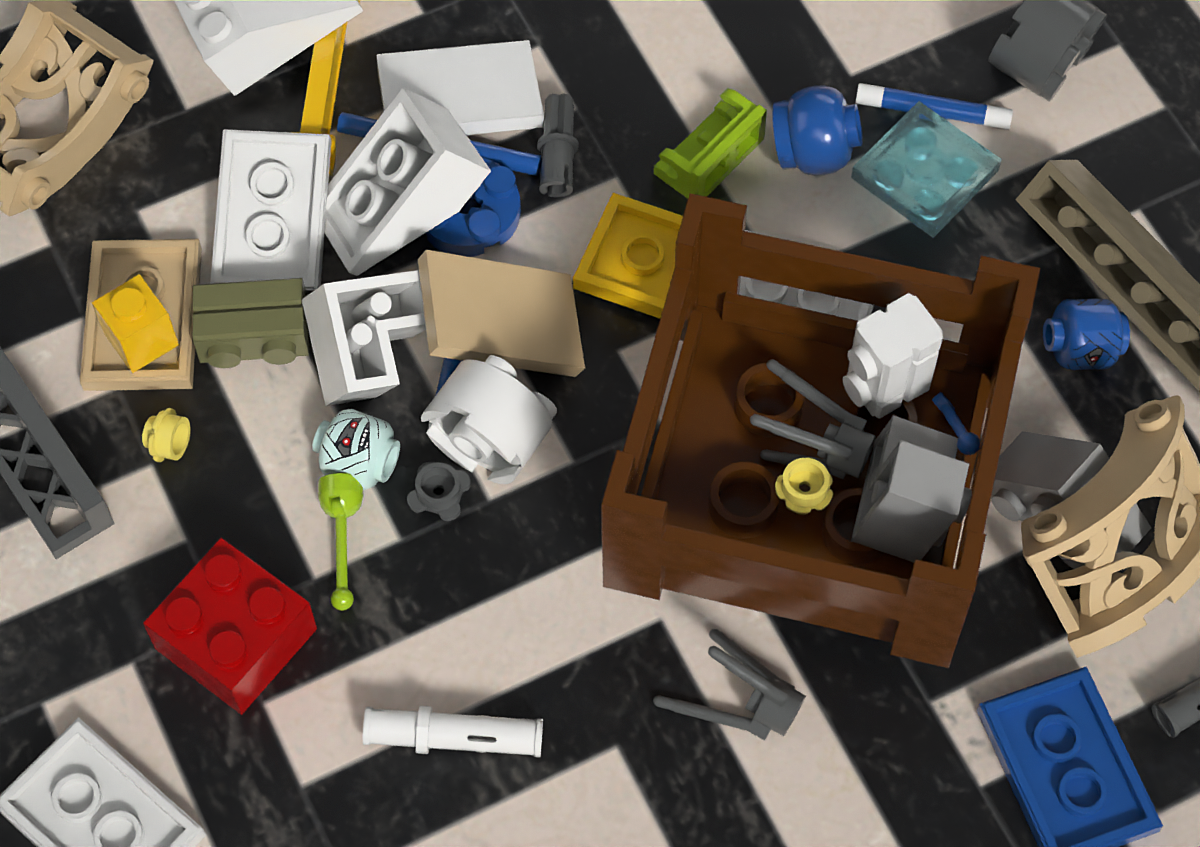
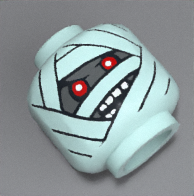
(357, 446)

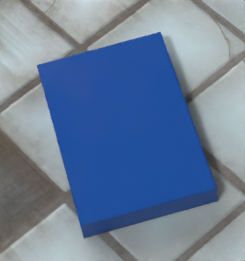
(1069, 764)

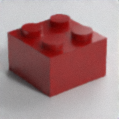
(231, 625)

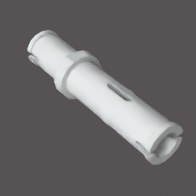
(452, 731)

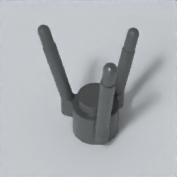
(843, 447)
(772, 701)

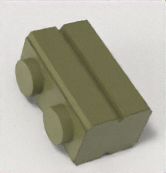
(250, 322)

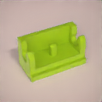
(714, 146)

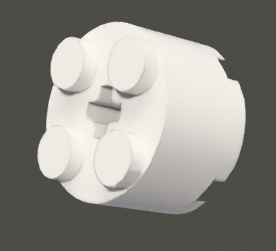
(488, 418)

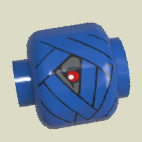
(1087, 334)

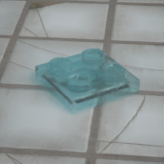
(926, 169)

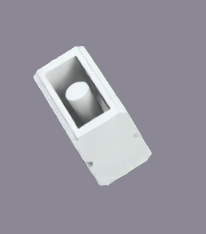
(892, 356)

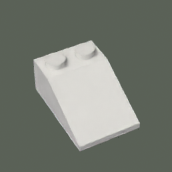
(255, 37)
(400, 181)

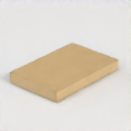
(170, 271)
(500, 311)

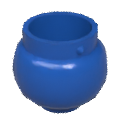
(816, 130)

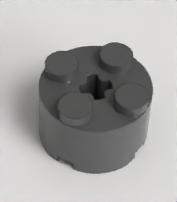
(1046, 42)

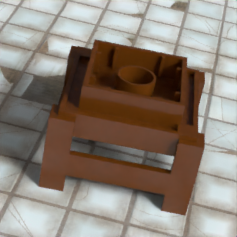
(710, 499)

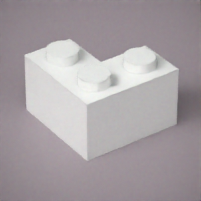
(353, 331)

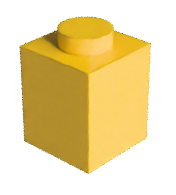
(135, 323)

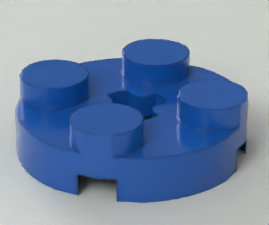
(485, 225)

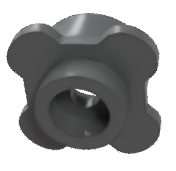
(435, 475)

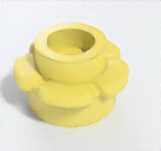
(166, 435)
(807, 472)

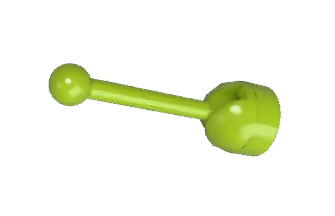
(340, 498)

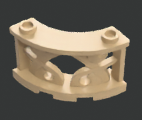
(39, 43)
(1148, 462)

